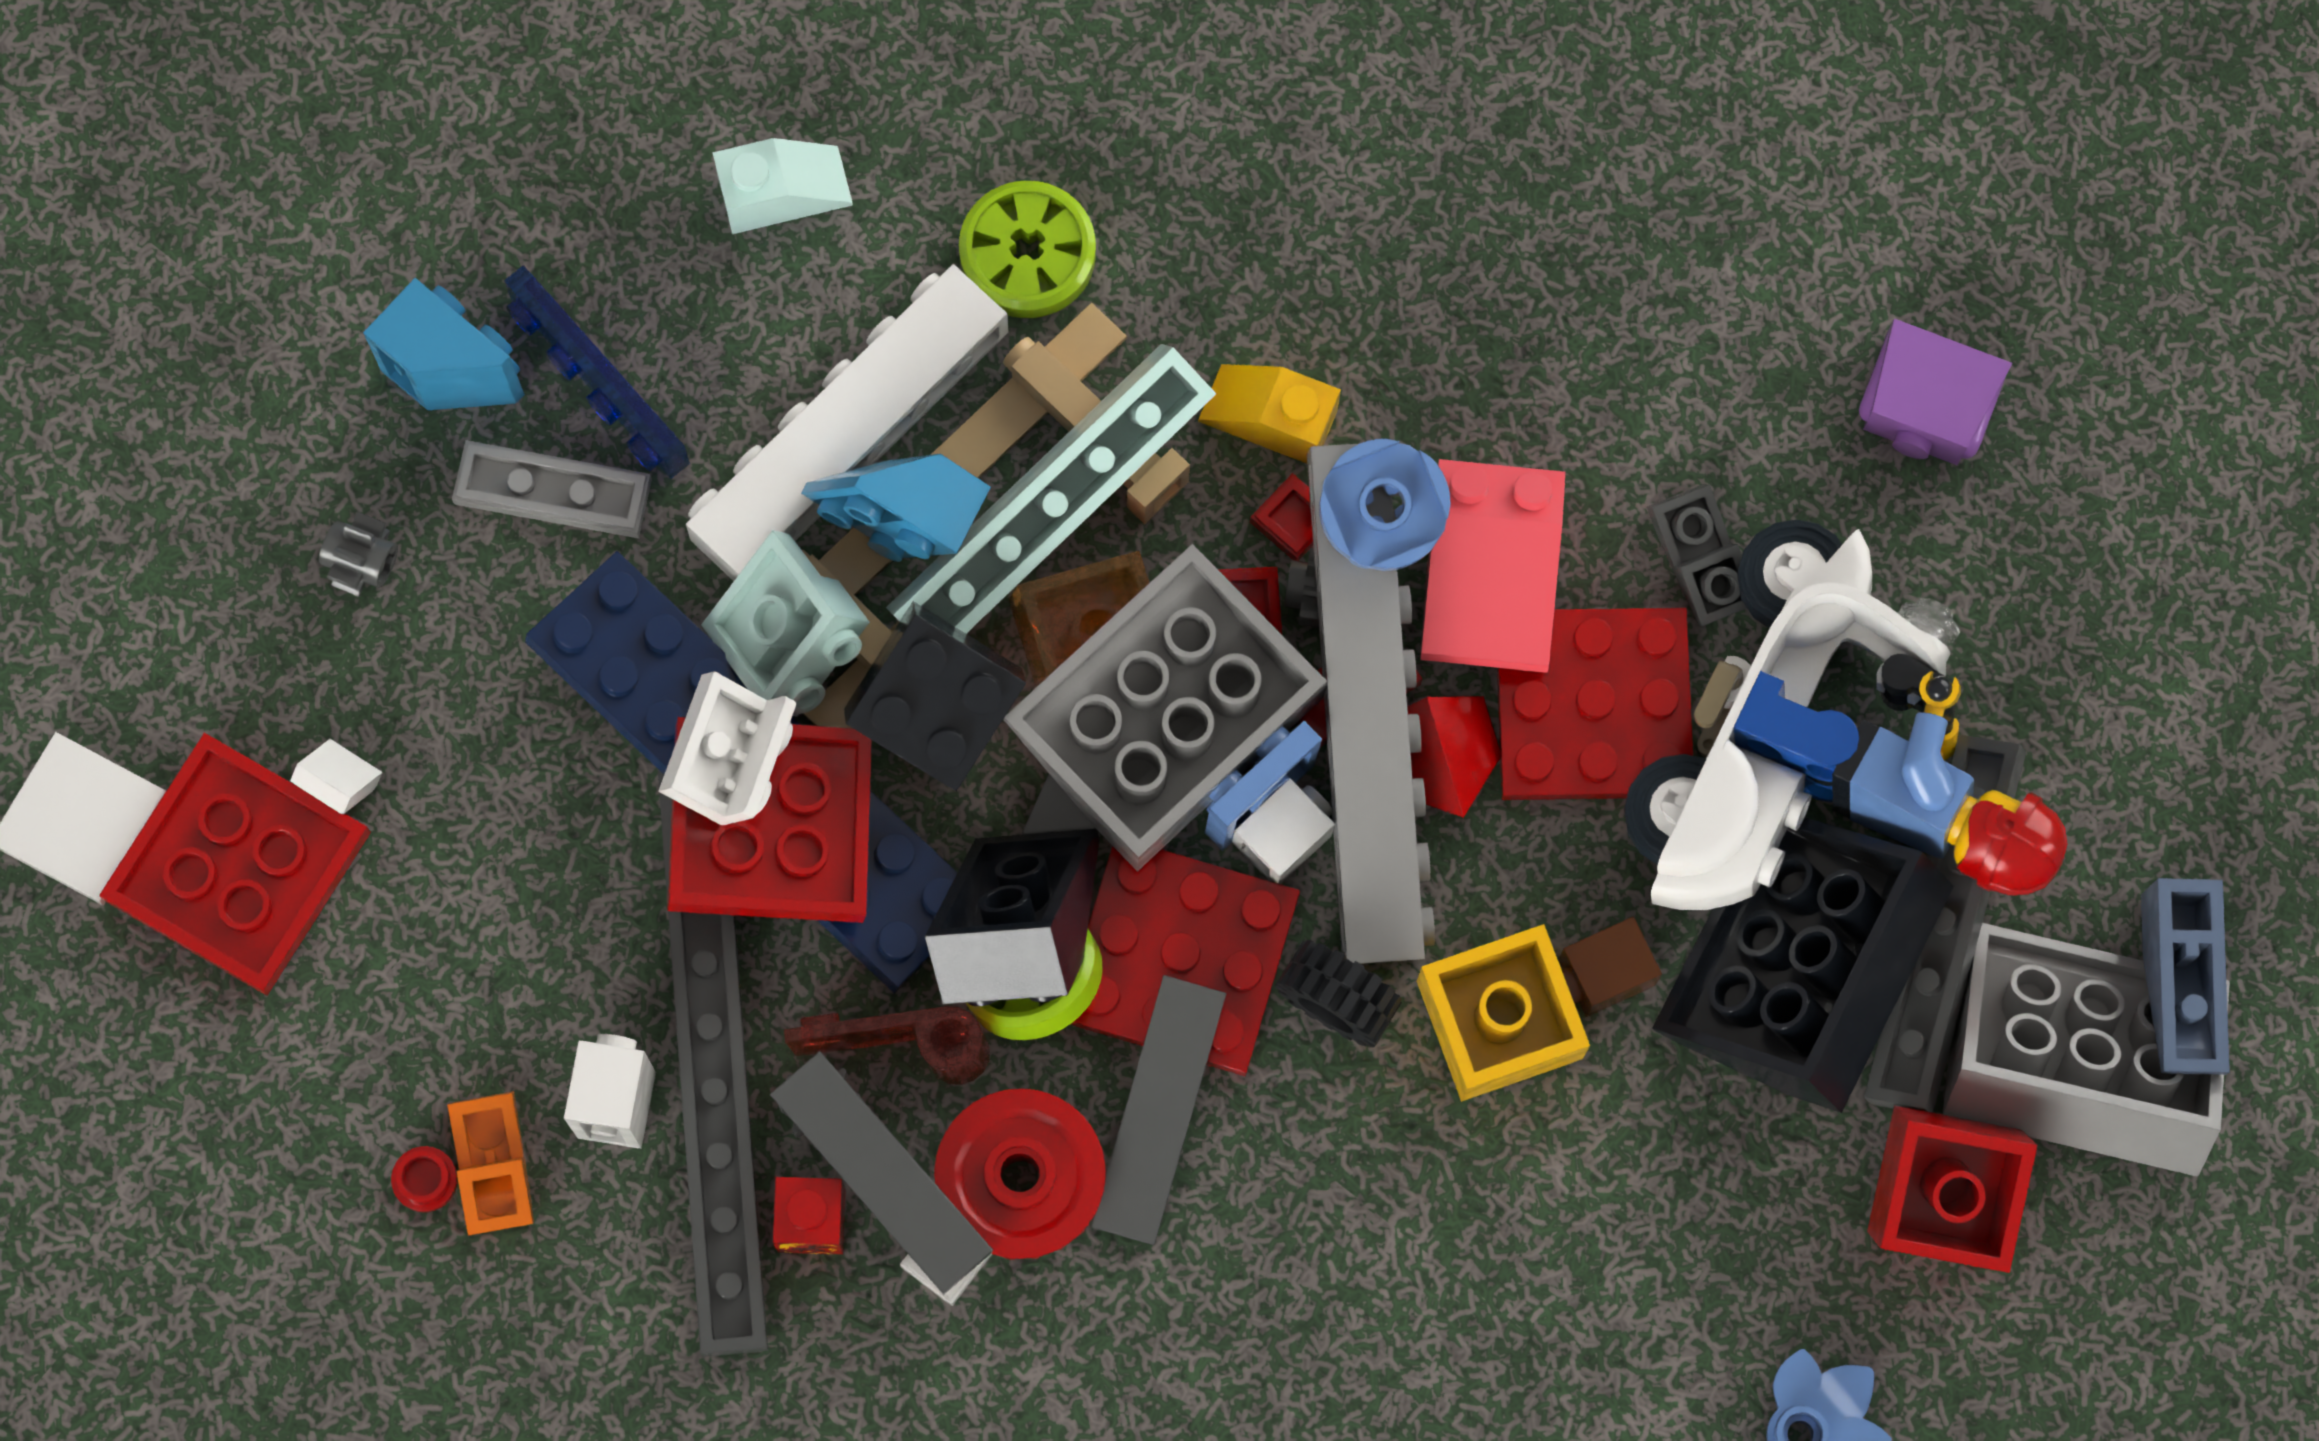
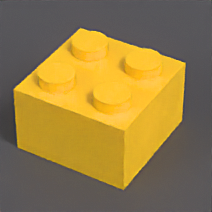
(1502, 1012)

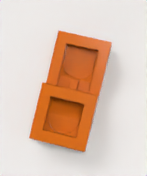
(491, 1163)

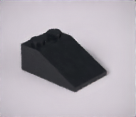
(1015, 918)

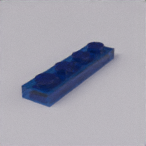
(611, 393)

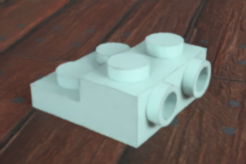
(786, 624)

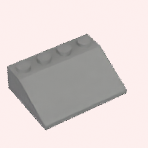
(1165, 706)
(2070, 1055)

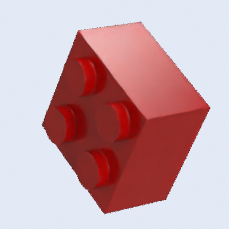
(1952, 1189)

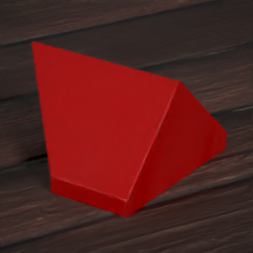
(1455, 750)

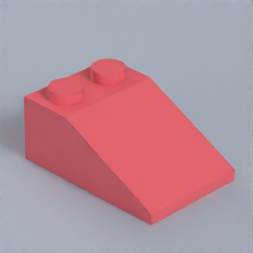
(1495, 568)

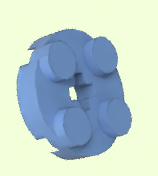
(1400, 471)

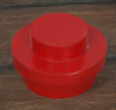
(424, 1179)

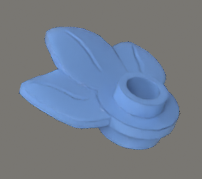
(1825, 1402)

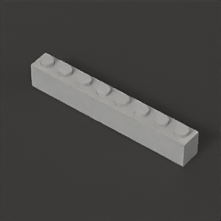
(1370, 744)

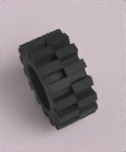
(1338, 993)

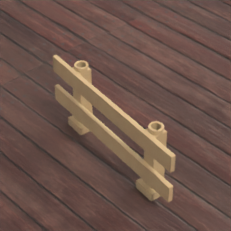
(1041, 383)

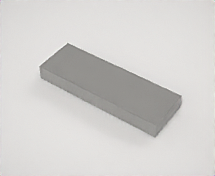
(551, 489)

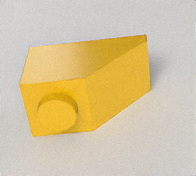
(1272, 408)

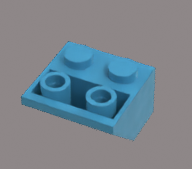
(439, 354)
(903, 504)

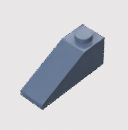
(2187, 974)

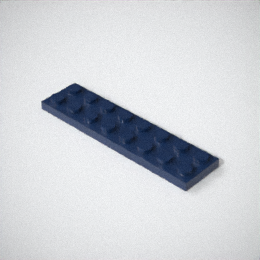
(640, 669)

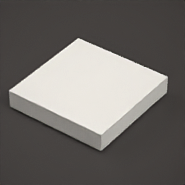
(77, 816)

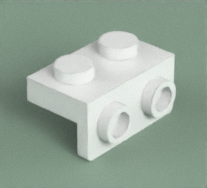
(727, 750)

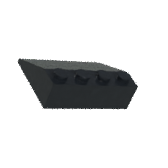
(1808, 967)

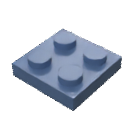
(1238, 796)

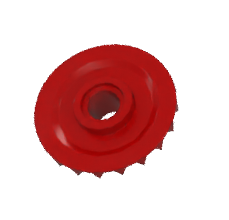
(1031, 1129)

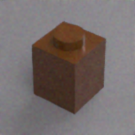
(1609, 967)

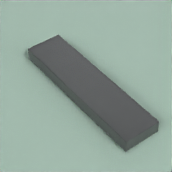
(1159, 1109)
(881, 1173)

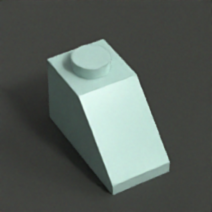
(780, 182)

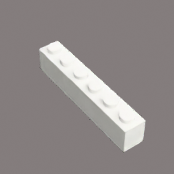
(852, 420)

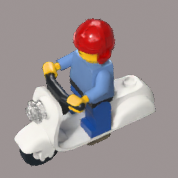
(1722, 817)

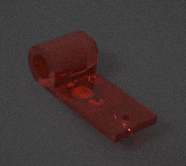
(946, 1037)

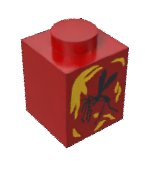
(809, 1215)

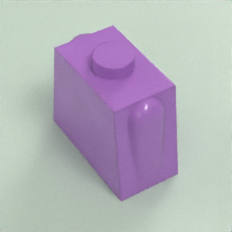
(1931, 394)

